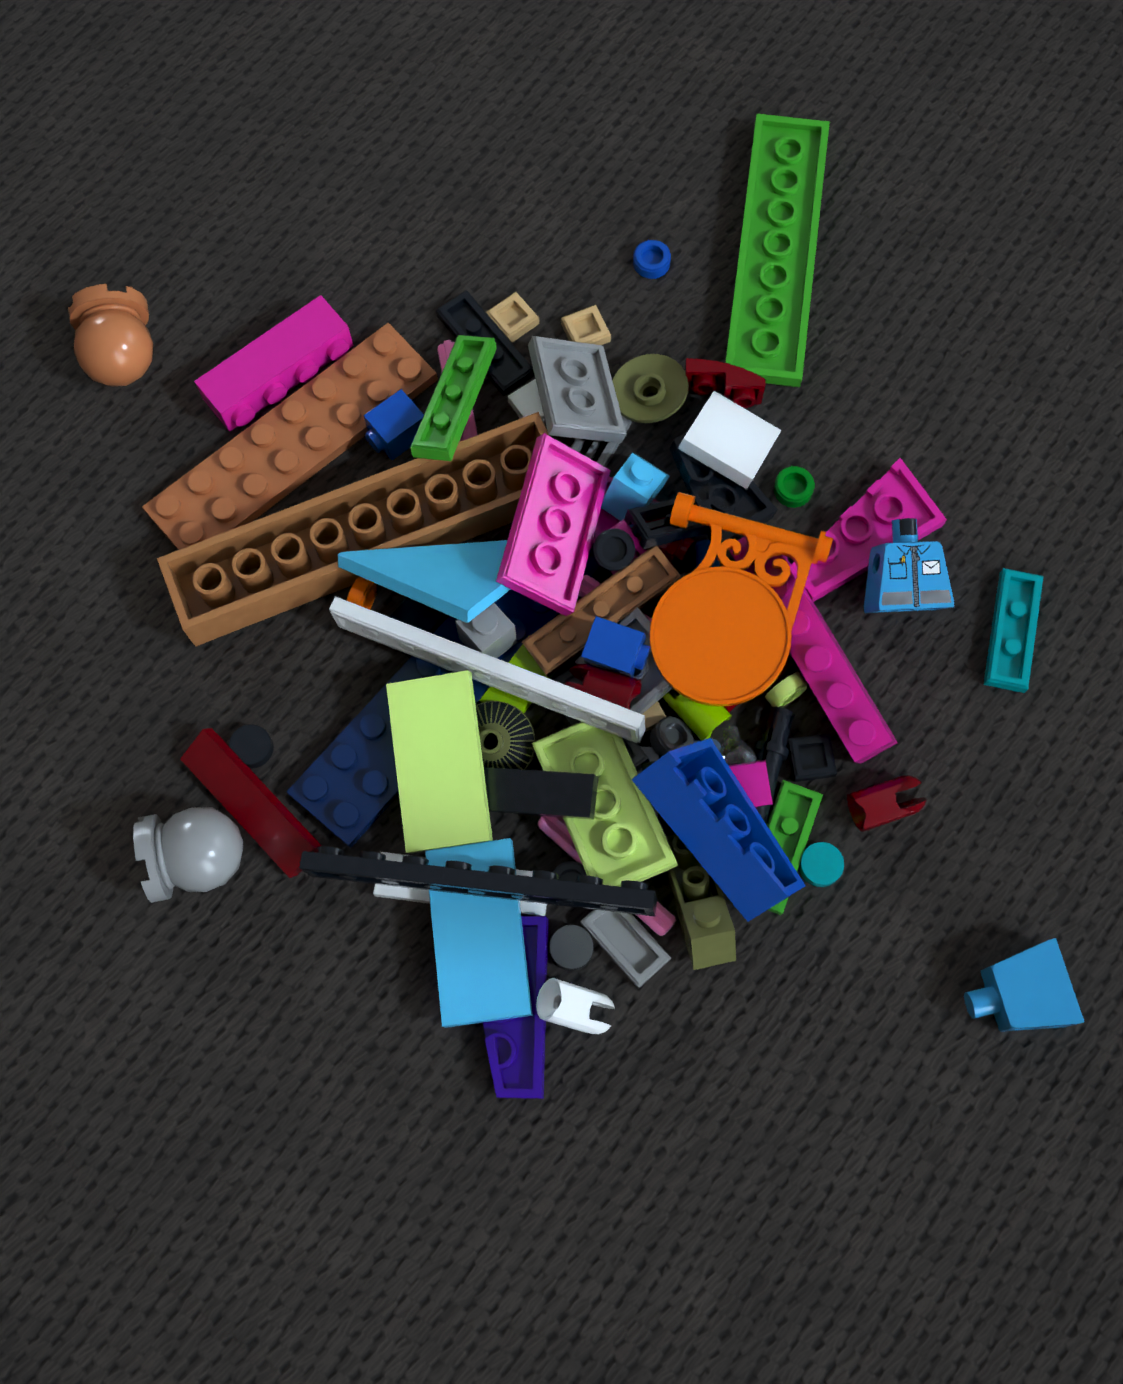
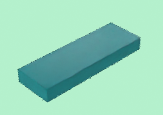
(1013, 630)

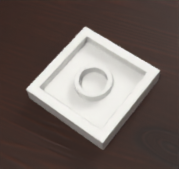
(729, 439)

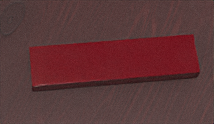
(249, 801)

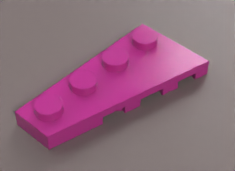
(869, 525)

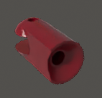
(606, 684)
(878, 803)

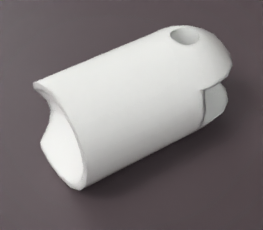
(570, 1006)

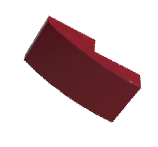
(735, 382)

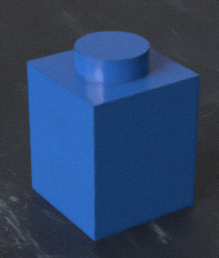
(393, 424)
(616, 647)

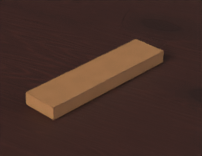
(612, 600)

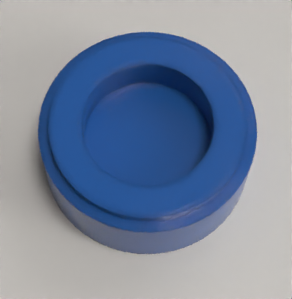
(651, 259)

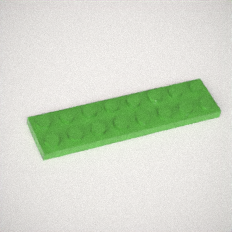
(778, 248)

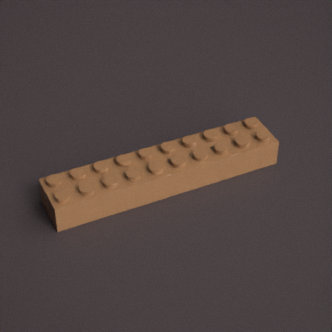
(295, 551)

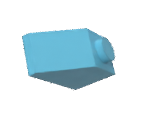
(633, 486)

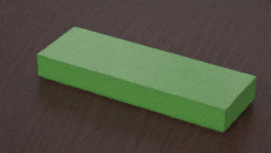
(792, 823)

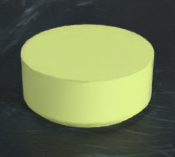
(786, 690)

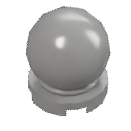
(189, 851)

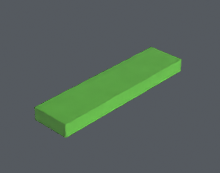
(453, 398)

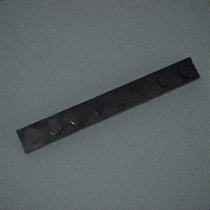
(498, 882)

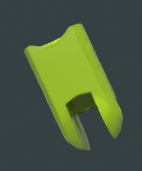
(699, 717)

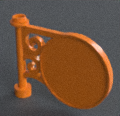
(720, 628)

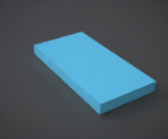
(479, 944)

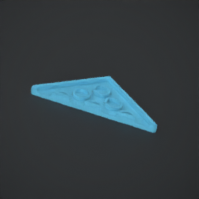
(444, 577)

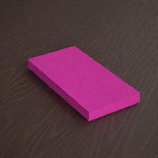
(554, 525)

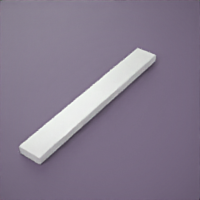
(489, 670)

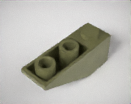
(701, 910)

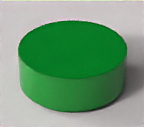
(794, 486)

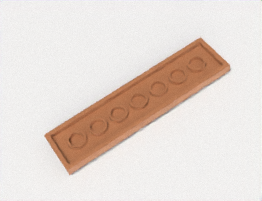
(289, 441)

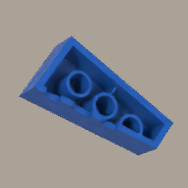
(720, 826)

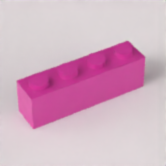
(275, 363)

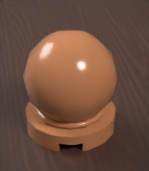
(111, 334)

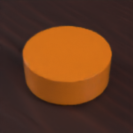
(362, 593)

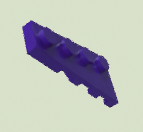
(518, 1044)

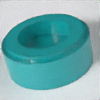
(821, 864)

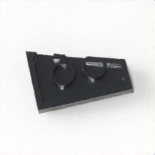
(720, 492)

